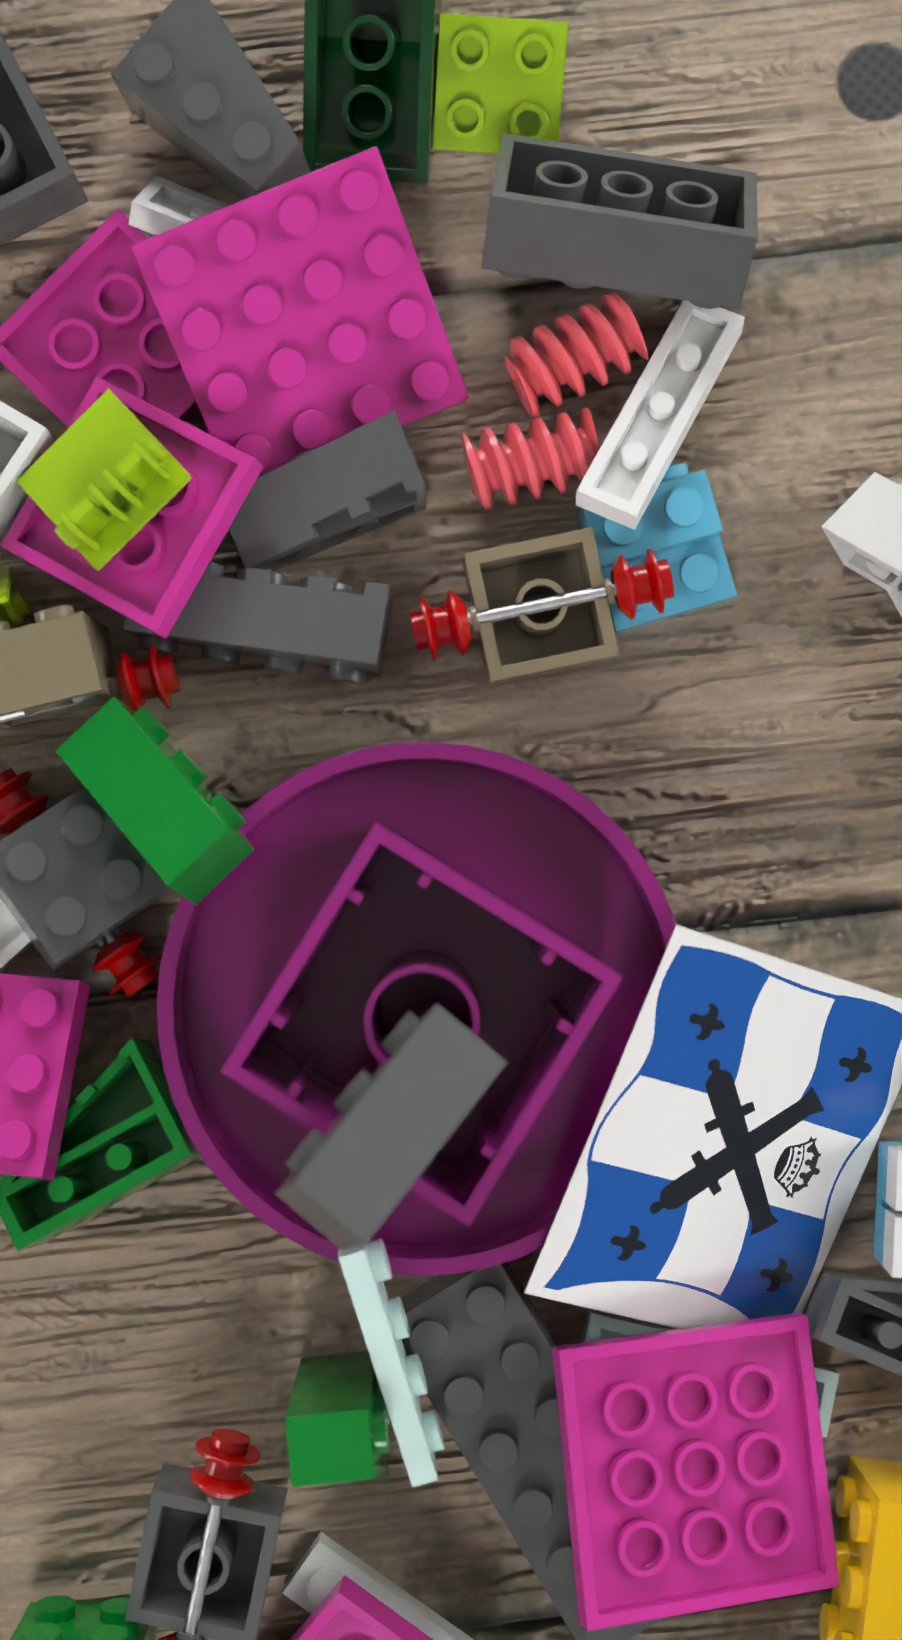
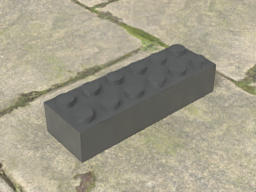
(496, 1394)

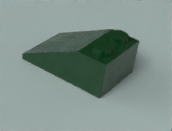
(371, 82)

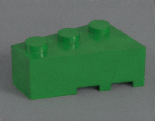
(157, 798)
(112, 1145)
(337, 1421)

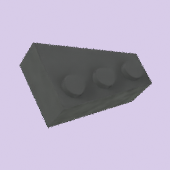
(209, 101)
(330, 496)
(389, 1127)
(859, 1317)

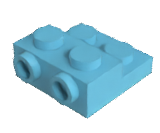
(678, 527)

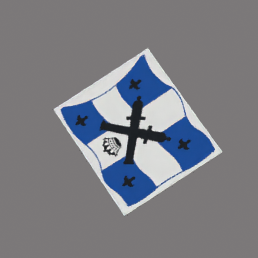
(725, 1140)

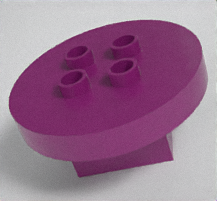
(397, 891)

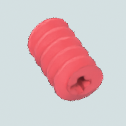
(574, 352)
(530, 460)

